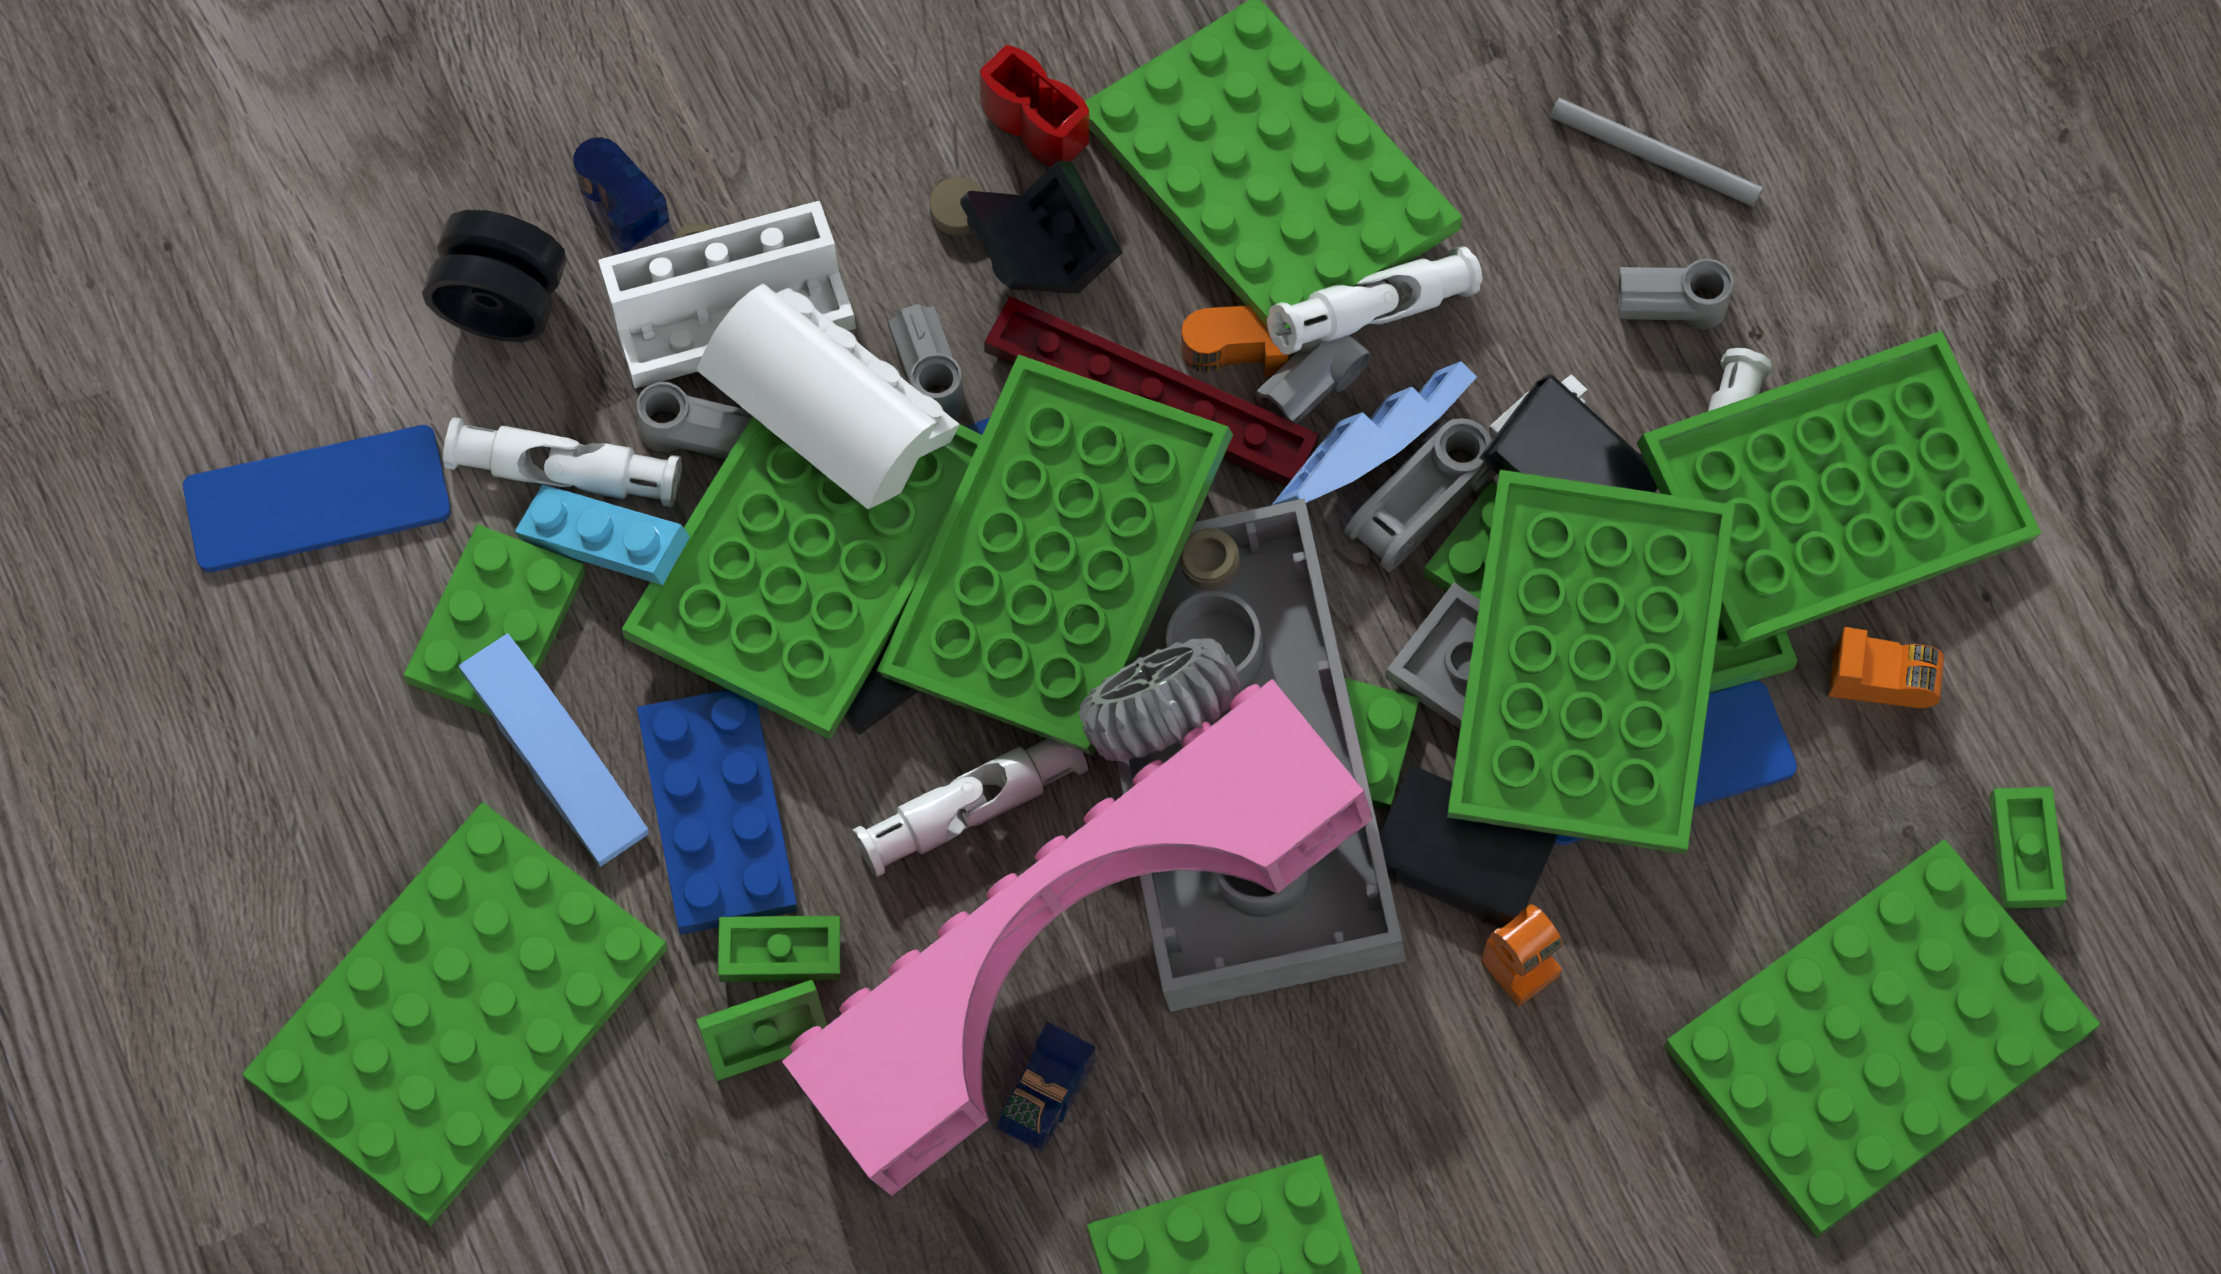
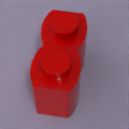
(1030, 105)

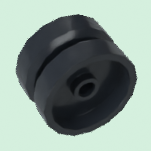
(494, 275)

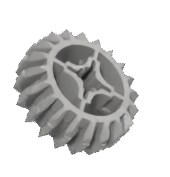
(1159, 699)

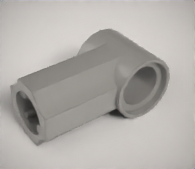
(1670, 295)
(928, 356)
(1312, 376)
(698, 424)

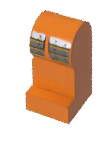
(1228, 337)
(1885, 671)
(1522, 954)

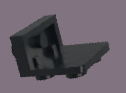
(1046, 236)

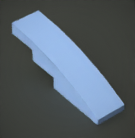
(1365, 442)
(554, 750)

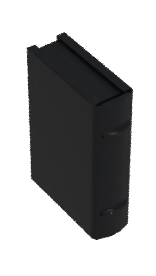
(1564, 439)
(1460, 861)

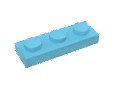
(602, 534)

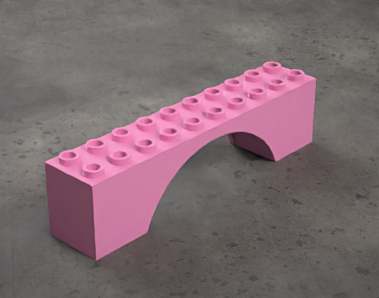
(1238, 800)

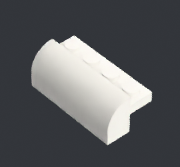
(680, 290)
(824, 393)

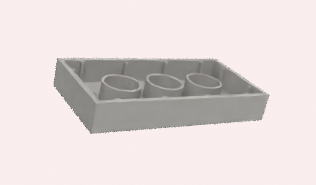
(1221, 932)

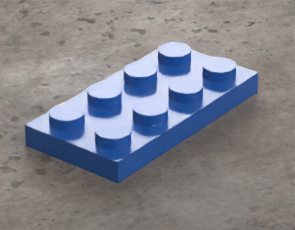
(716, 809)

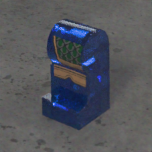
(612, 178)
(1047, 1087)

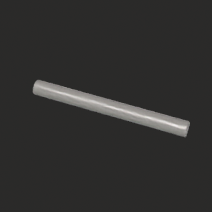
(1656, 152)

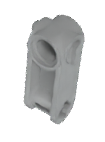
(1422, 492)

